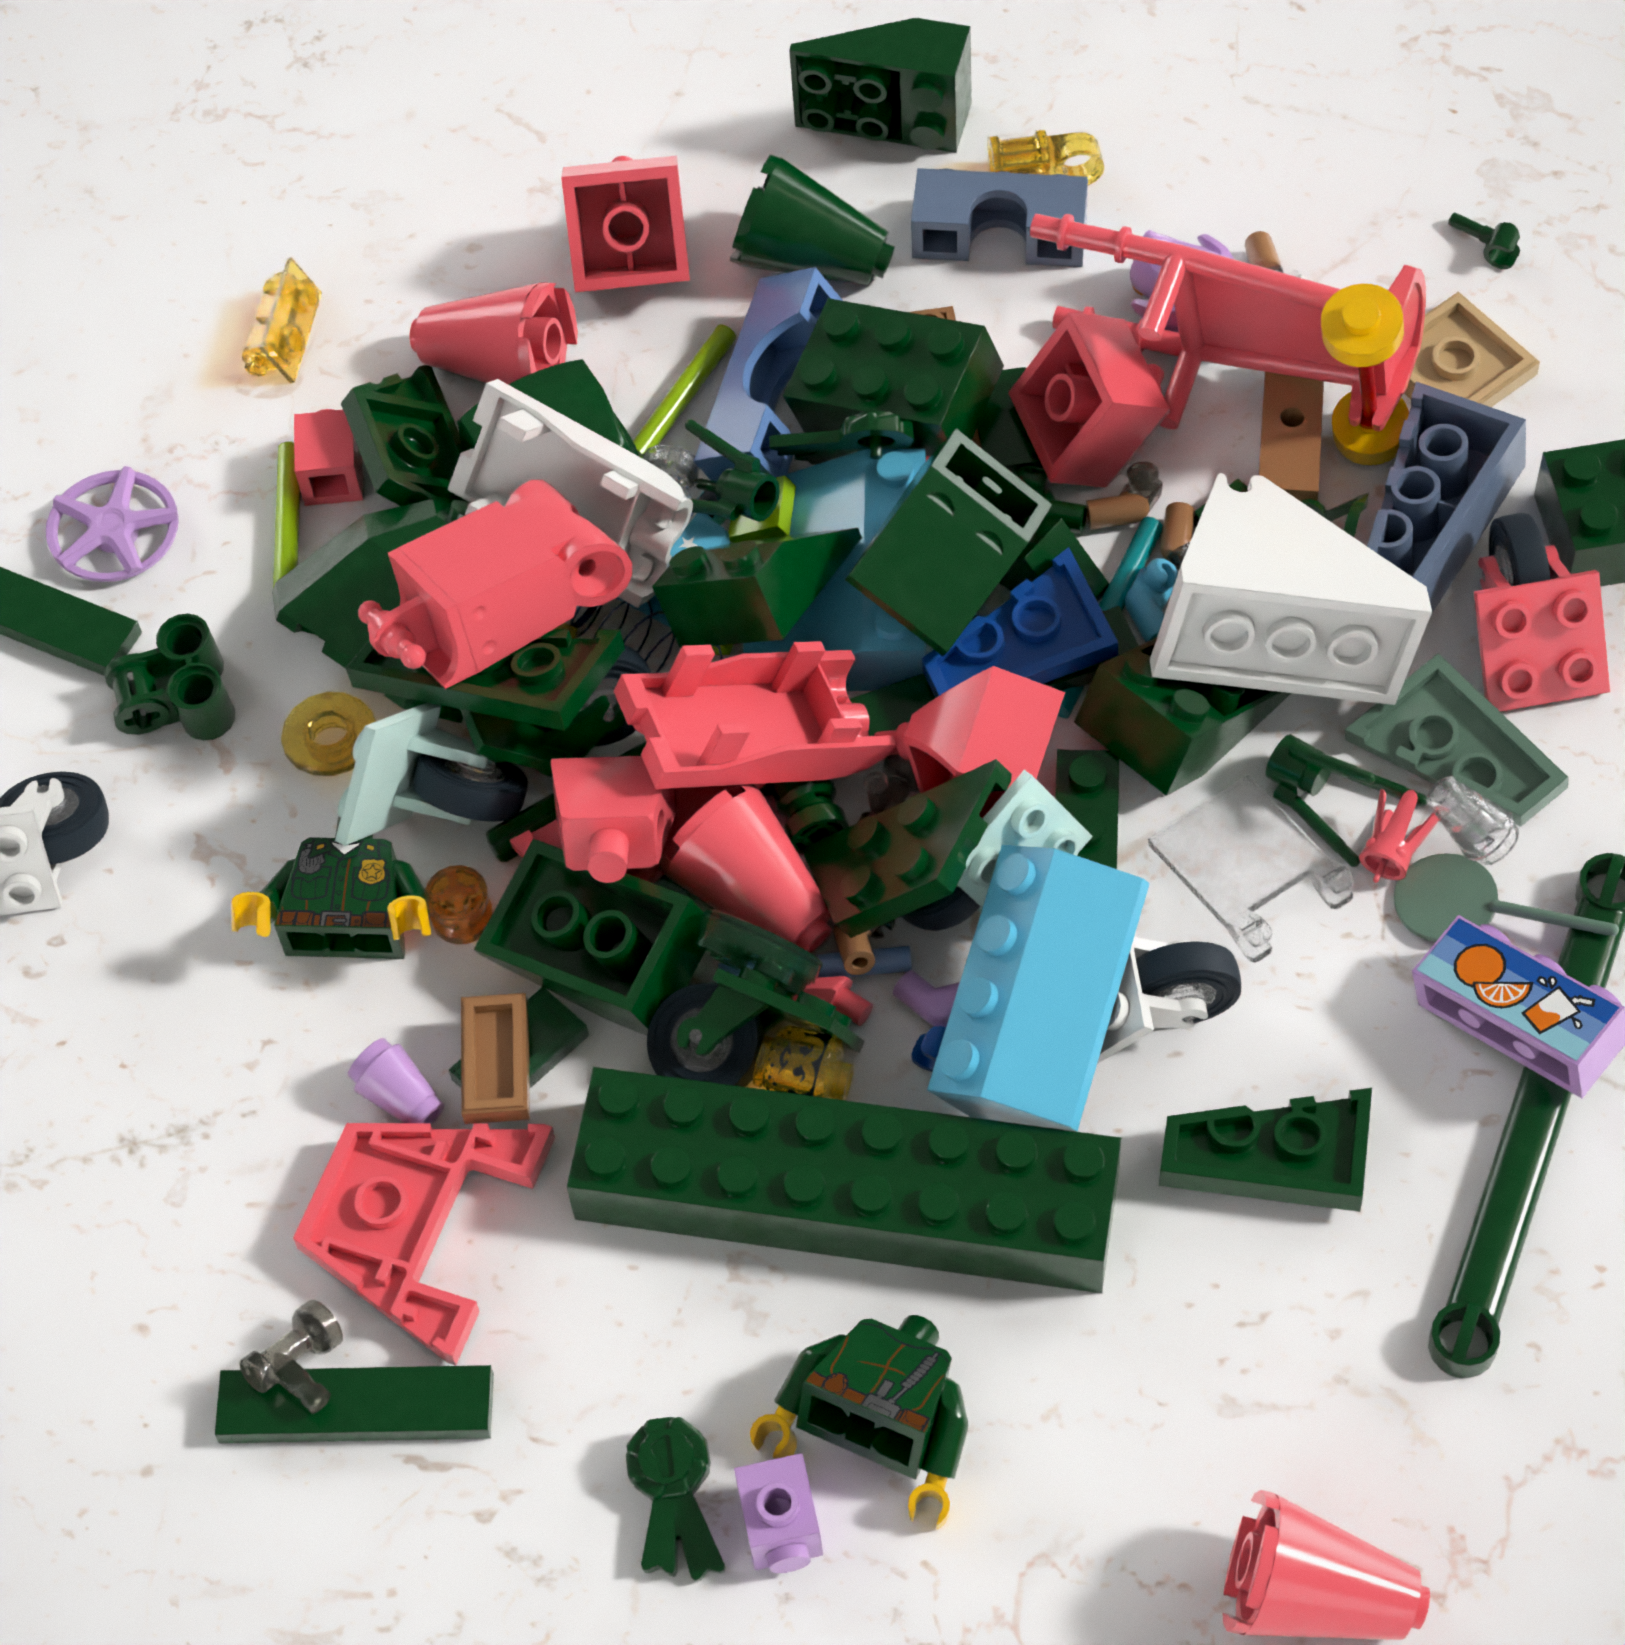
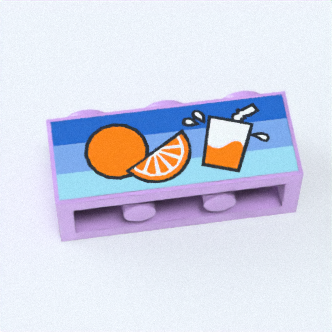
(1521, 1005)

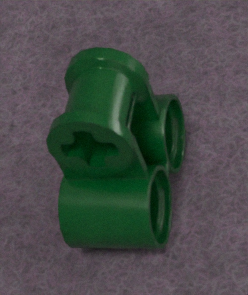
(173, 683)

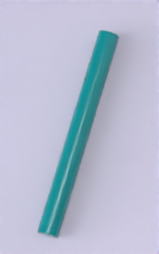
(1129, 566)

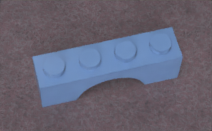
(760, 367)

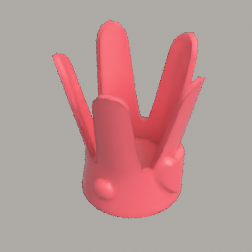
(1386, 851)

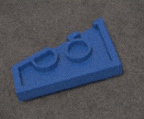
(1038, 633)

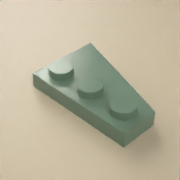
(1454, 731)

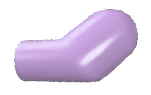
(924, 999)

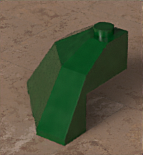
(353, 568)

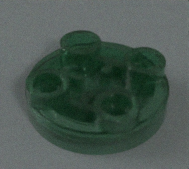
(741, 942)

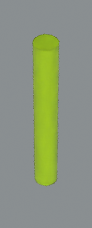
(684, 388)
(286, 513)

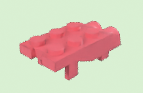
(750, 718)

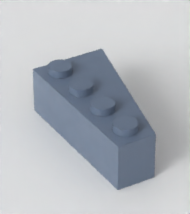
(1446, 485)

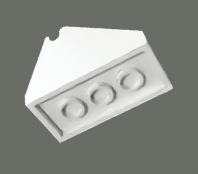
(1287, 603)

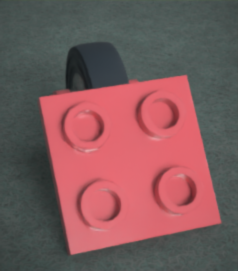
(1537, 621)

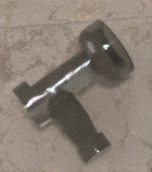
(890, 787)
(312, 1330)

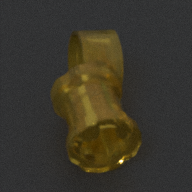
(1046, 154)

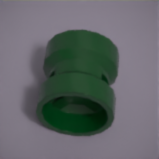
(809, 811)

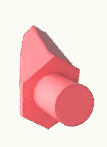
(838, 993)

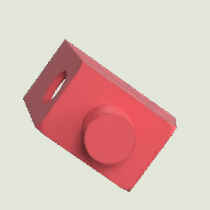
(610, 815)

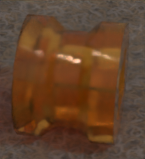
(452, 890)

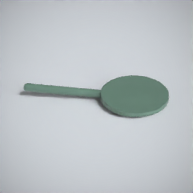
(1451, 886)

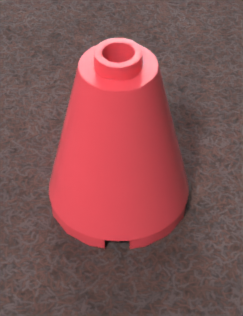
(497, 333)
(747, 867)
(1317, 1580)

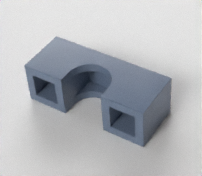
(960, 204)

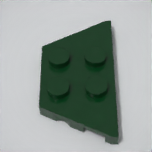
(405, 436)
(903, 853)

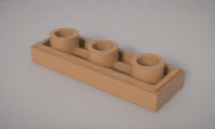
(1292, 434)

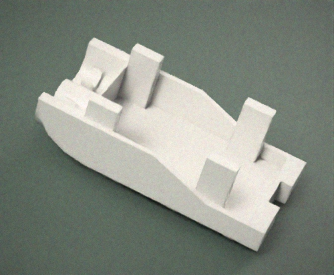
(606, 483)

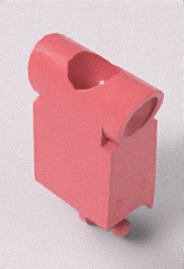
(494, 583)

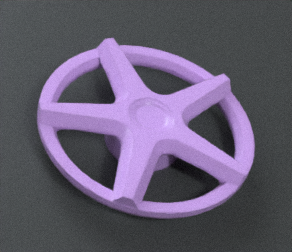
(112, 526)

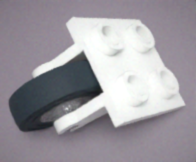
(40, 828)
(1170, 989)

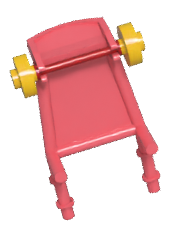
(1273, 325)

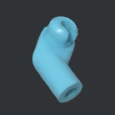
(1149, 596)

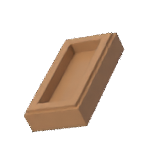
(495, 1058)

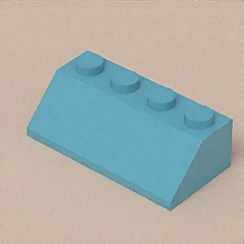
(1038, 988)

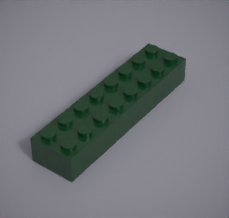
(846, 1179)

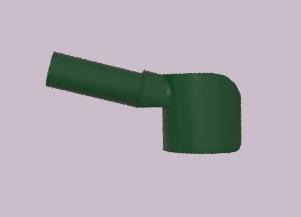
(1501, 242)

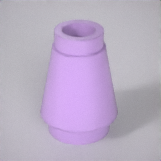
(394, 1083)

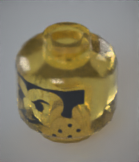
(803, 1064)

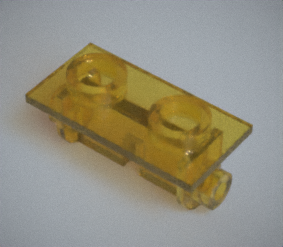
(287, 319)

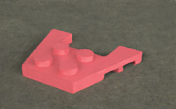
(386, 1208)

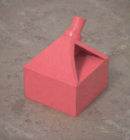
(625, 223)
(1089, 400)
(976, 723)

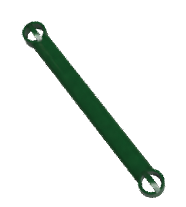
(1523, 1152)

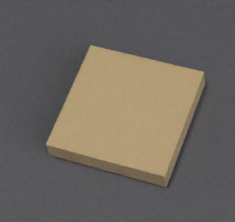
(1470, 355)

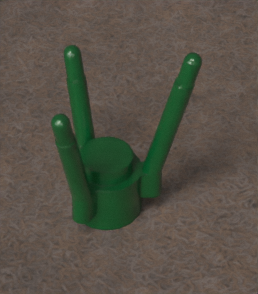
(739, 489)
(1305, 769)

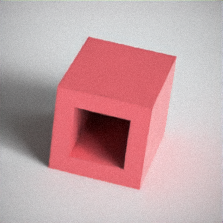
(327, 458)

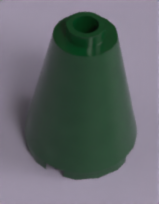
(804, 225)

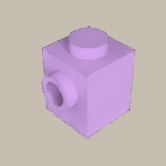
(779, 1514)

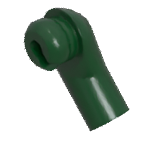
(1072, 513)

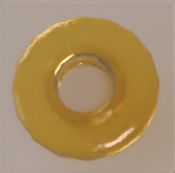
(314, 716)

